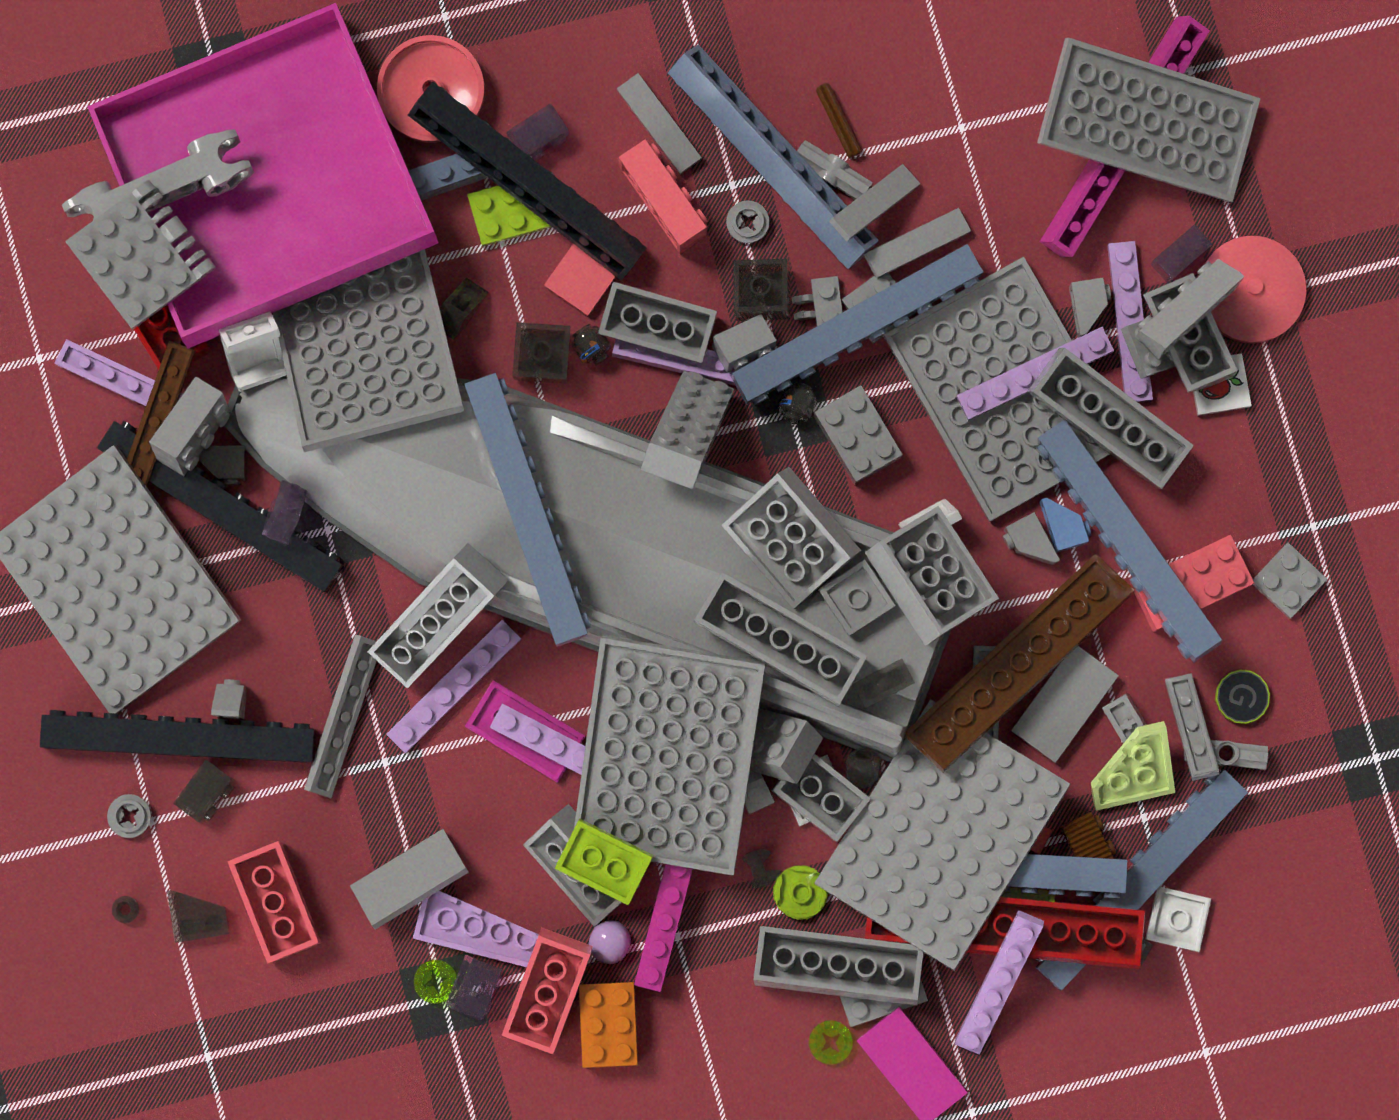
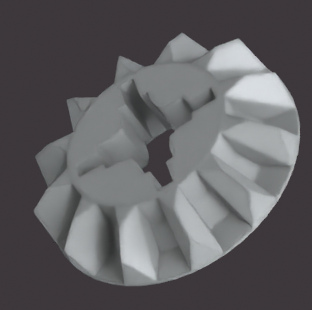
(747, 209)
(116, 814)

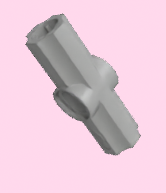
(834, 171)
(1243, 755)

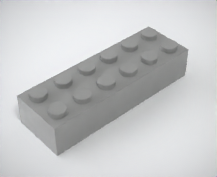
(1110, 418)
(687, 429)
(437, 615)
(780, 639)
(838, 965)

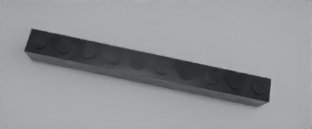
(527, 180)
(234, 514)
(178, 738)

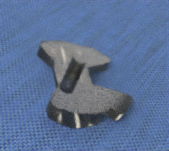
(760, 877)

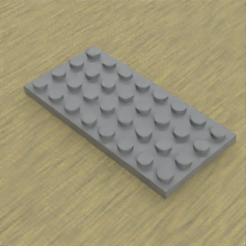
(1148, 120)

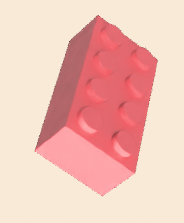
(662, 196)
(1207, 576)
(274, 902)
(547, 990)

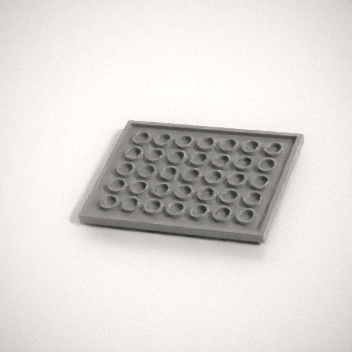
(968, 343)
(368, 356)
(114, 580)
(671, 750)
(940, 845)

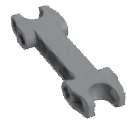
(174, 181)

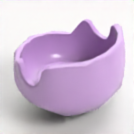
(610, 941)

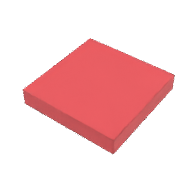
(580, 280)

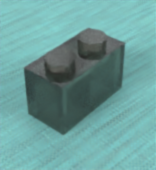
(204, 792)

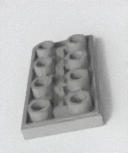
(1064, 703)
(409, 879)

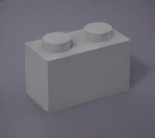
(744, 343)

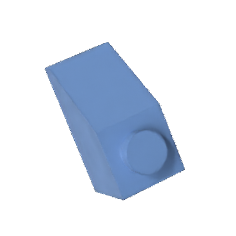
(1064, 526)

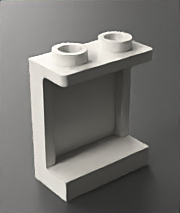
(253, 351)

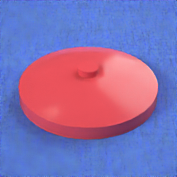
(411, 71)
(1268, 295)

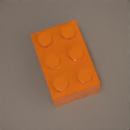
(608, 1024)

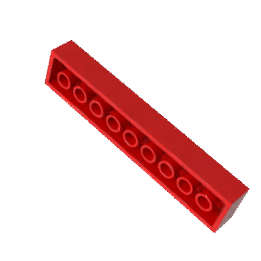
(1068, 935)

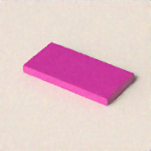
(486, 711)
(912, 1065)

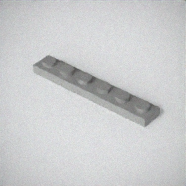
(342, 718)

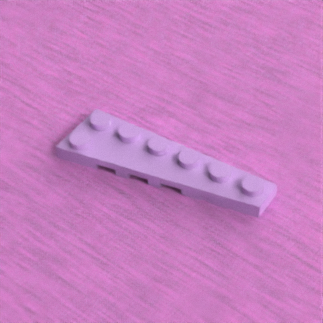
(470, 929)

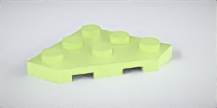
(1137, 770)

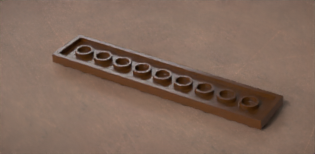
(1019, 663)

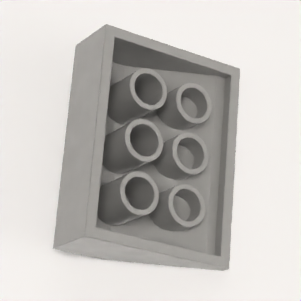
(791, 537)
(931, 575)

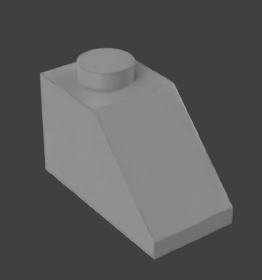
(1088, 302)
(1030, 540)
(229, 700)

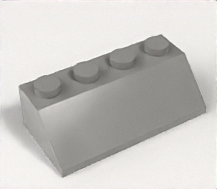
(1189, 307)
(657, 322)
(1201, 353)
(547, 848)

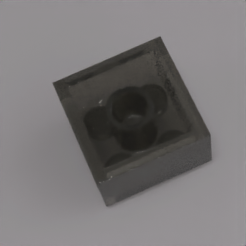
(762, 288)
(541, 353)

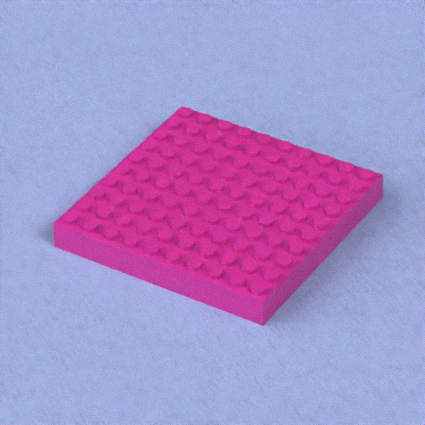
(325, 179)

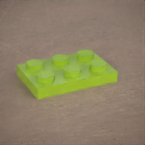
(502, 216)
(603, 861)

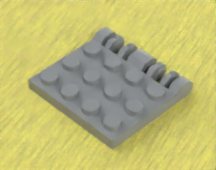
(136, 258)

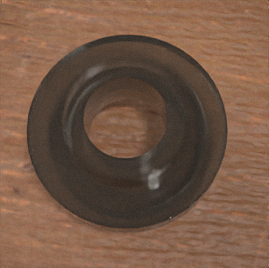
(117, 905)

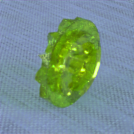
(424, 974)
(843, 1043)

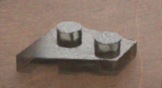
(196, 918)

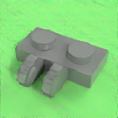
(825, 298)

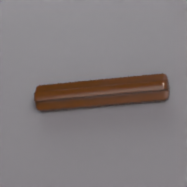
(838, 120)

